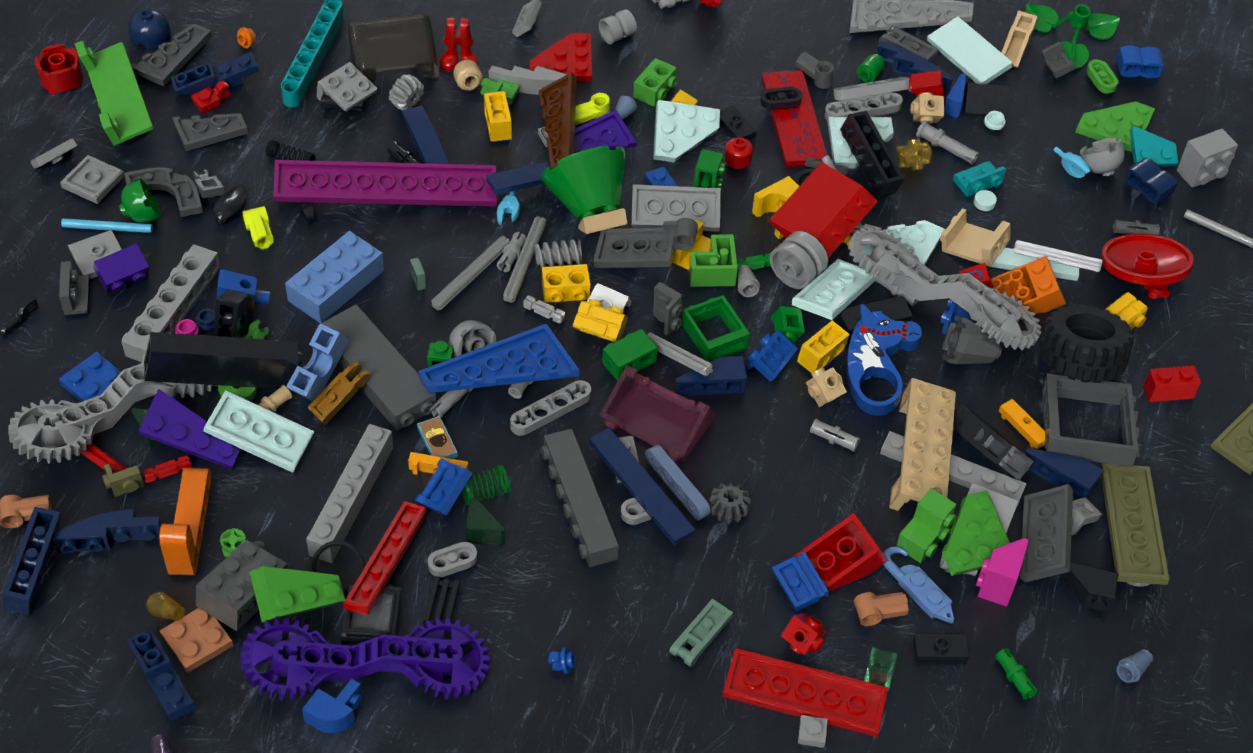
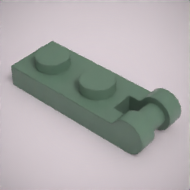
(701, 632)

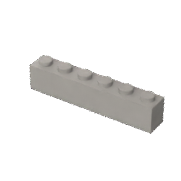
(350, 491)

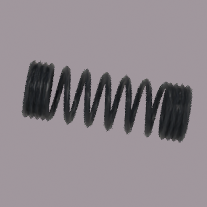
(273, 147)

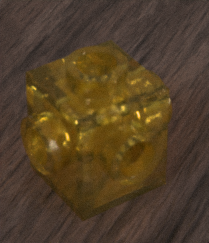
(914, 154)

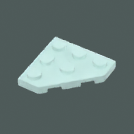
(681, 128)
(840, 149)
(920, 237)

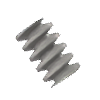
(558, 254)

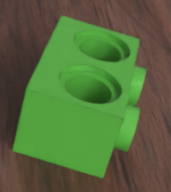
(655, 82)

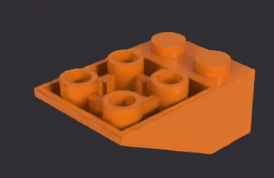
(1033, 285)

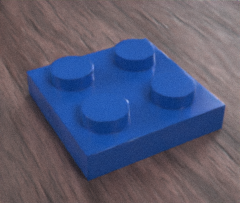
(89, 377)

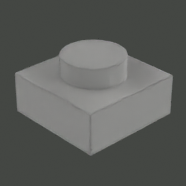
(812, 731)

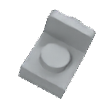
(1083, 513)

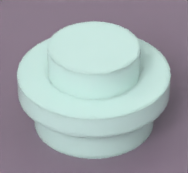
(994, 120)

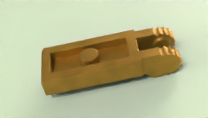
(339, 392)

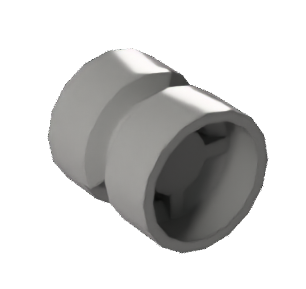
(617, 26)

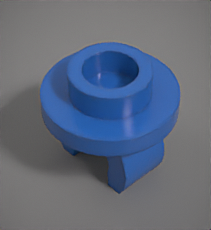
(562, 660)

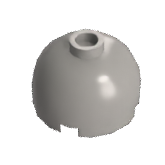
(1104, 155)
(470, 336)

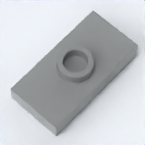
(526, 17)
(53, 155)

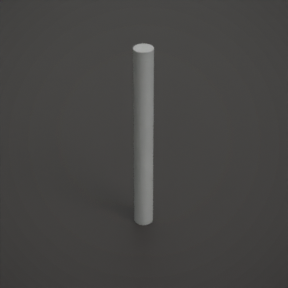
(1219, 228)

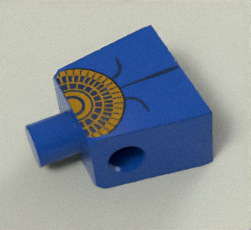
(244, 284)

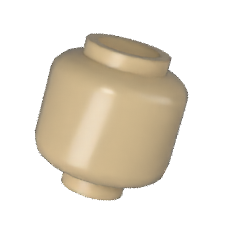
(467, 75)

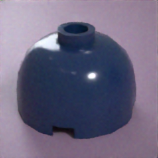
(149, 28)

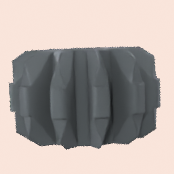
(729, 503)

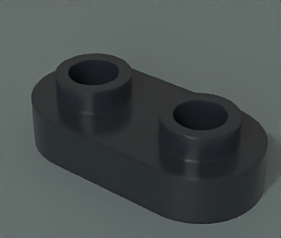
(781, 98)

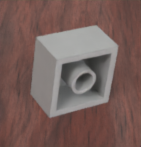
(1207, 158)

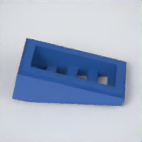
(955, 97)

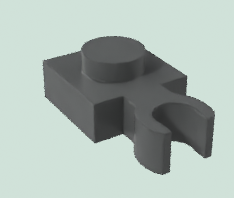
(208, 186)

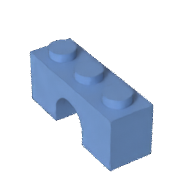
(327, 350)

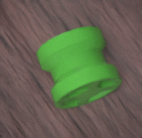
(230, 539)

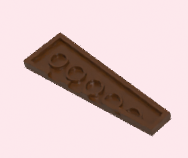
(559, 113)

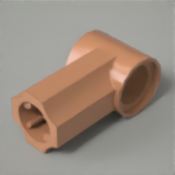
(16, 510)
(874, 608)

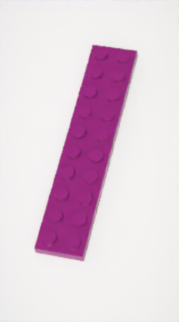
(383, 183)

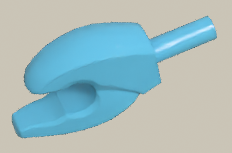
(1073, 163)
(509, 204)

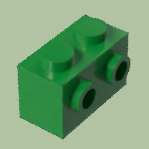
(709, 170)
(634, 350)

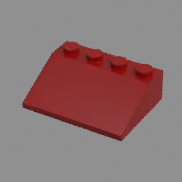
(825, 207)

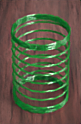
(499, 468)

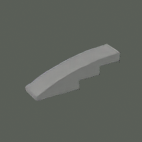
(528, 81)

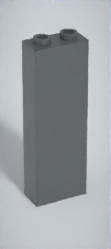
(393, 382)

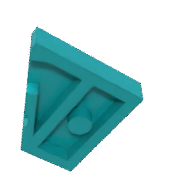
(1153, 147)

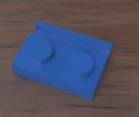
(800, 581)

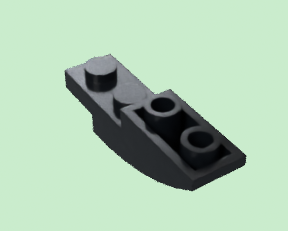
(991, 442)

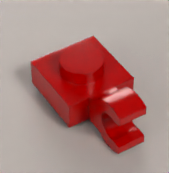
(210, 99)

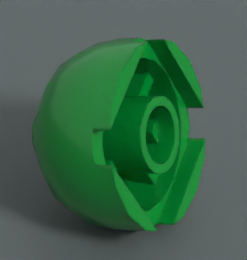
(139, 203)

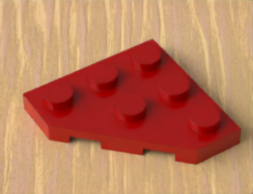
(568, 56)

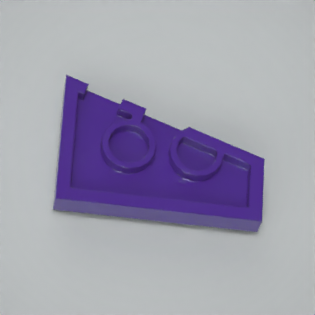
(604, 131)

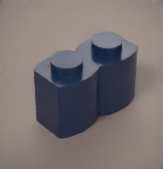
(1150, 180)

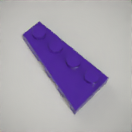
(183, 429)

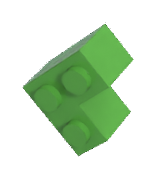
(714, 267)
(928, 527)

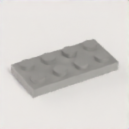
(669, 203)

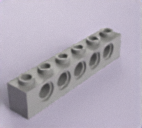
(172, 300)

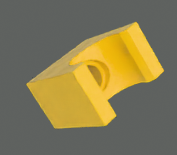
(773, 198)

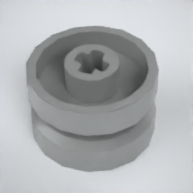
(798, 259)

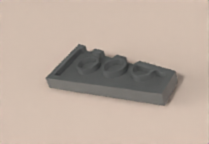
(172, 55)

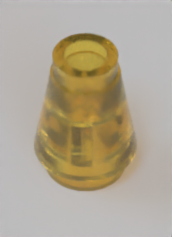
(164, 606)

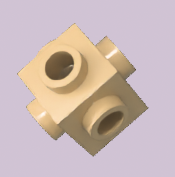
(927, 108)
(825, 386)

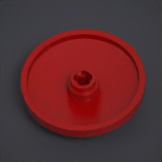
(1147, 259)

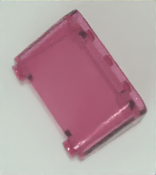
(656, 414)

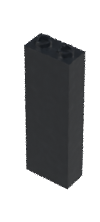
(220, 360)

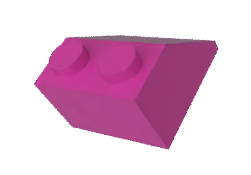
(1001, 572)

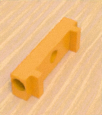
(1019, 418)
(428, 463)

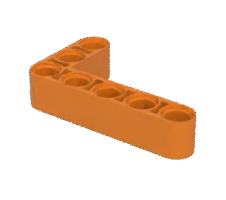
(183, 539)

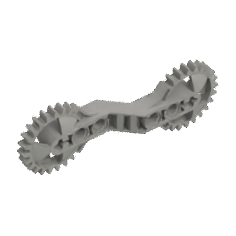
(991, 310)
(78, 422)

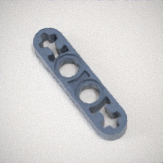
(677, 482)

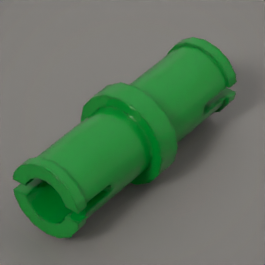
(1016, 673)

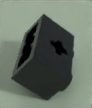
(231, 314)

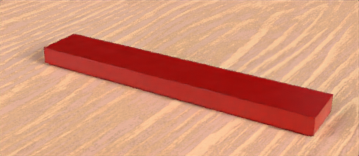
(385, 558)

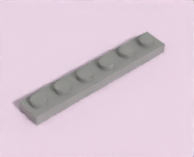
(963, 471)

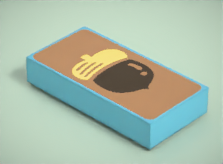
(437, 438)

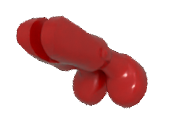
(452, 39)

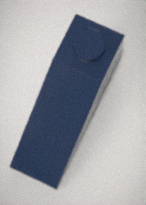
(726, 378)
(1066, 469)

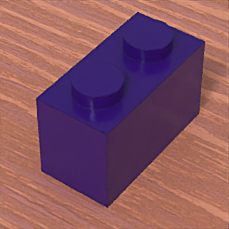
(121, 268)

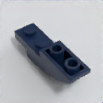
(208, 76)
(98, 531)
(160, 675)

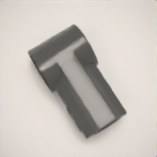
(820, 71)

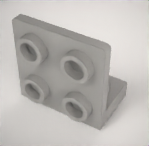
(346, 87)

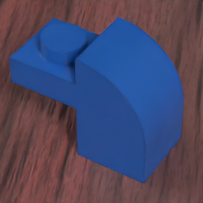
(333, 714)

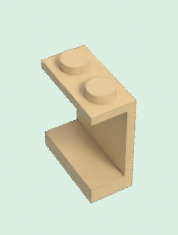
(973, 241)

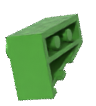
(293, 592)

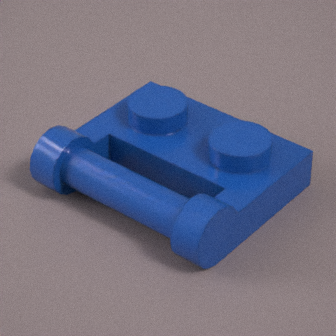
(444, 496)

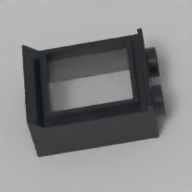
(381, 620)

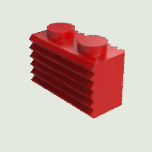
(1171, 383)

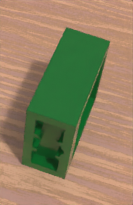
(721, 346)

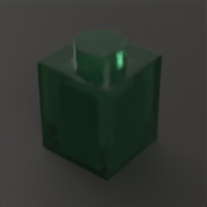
(881, 667)

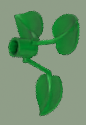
(1099, 26)

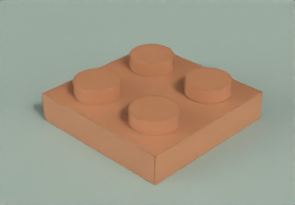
(196, 639)

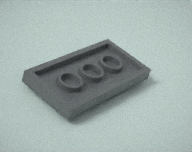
(1049, 530)

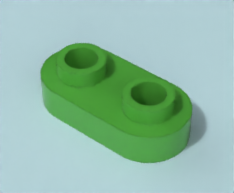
(1102, 76)

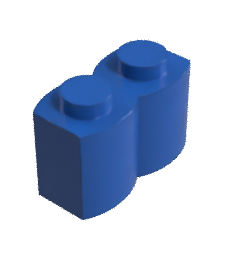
(1139, 61)

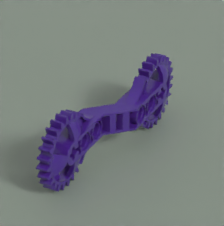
(364, 658)

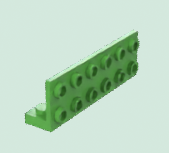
(117, 92)

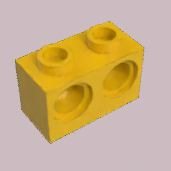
(497, 116)
(565, 283)
(823, 347)

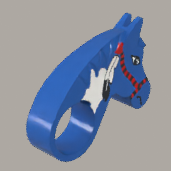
(869, 351)

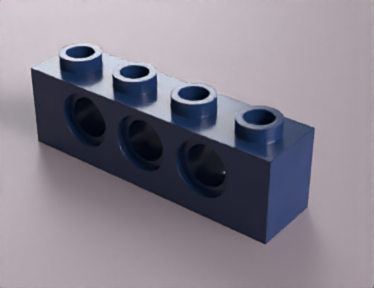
(31, 560)

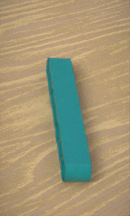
(312, 53)

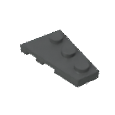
(206, 131)

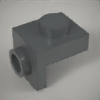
(1057, 60)

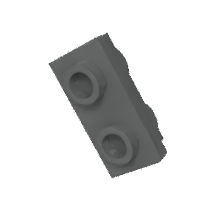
(73, 290)
(667, 307)

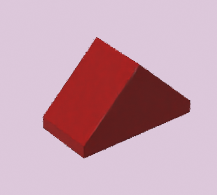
(927, 82)

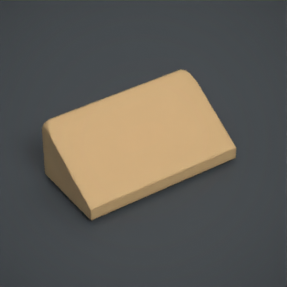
(603, 221)

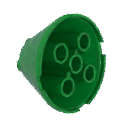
(588, 180)

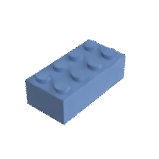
(334, 276)

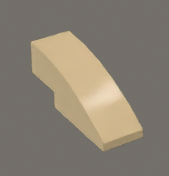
(1019, 37)

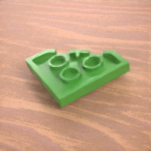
(1115, 122)
(974, 534)

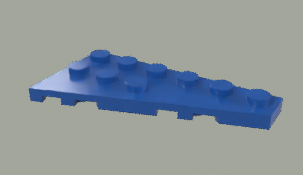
(517, 359)

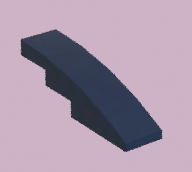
(909, 63)
(424, 136)

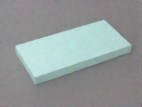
(969, 51)
(833, 289)
(258, 431)

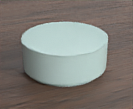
(985, 200)

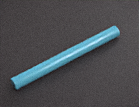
(107, 225)

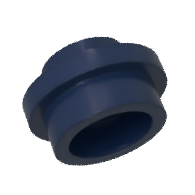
(205, 319)

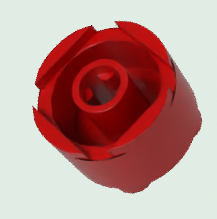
(59, 69)

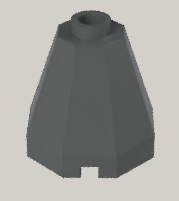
(968, 345)

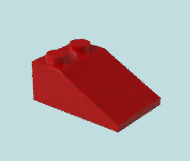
(844, 554)

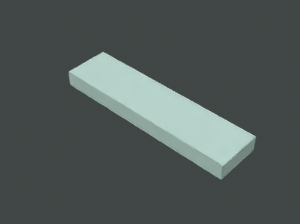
(1009, 260)

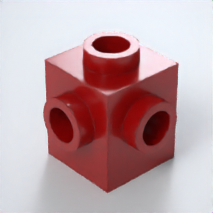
(804, 634)

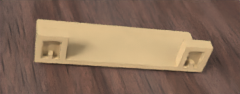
(925, 442)

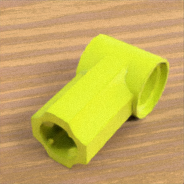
(593, 109)
(257, 223)

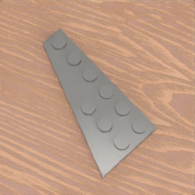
(883, 14)

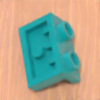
(979, 178)

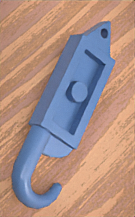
(920, 587)

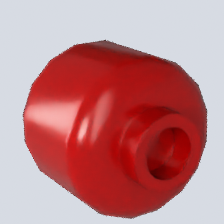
(738, 153)

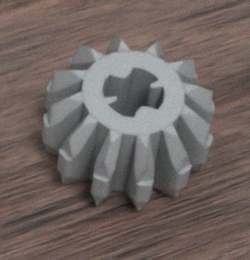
(406, 92)

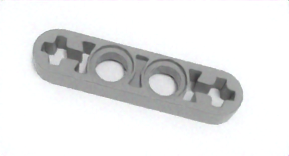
(871, 88)
(886, 103)
(553, 410)

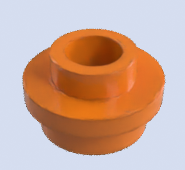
(246, 37)

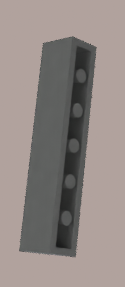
(580, 498)

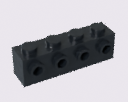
(872, 154)

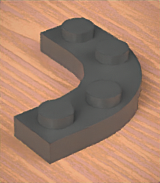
(180, 186)

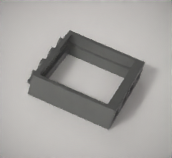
(1103, 392)

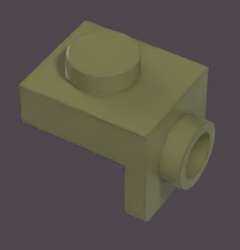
(122, 481)

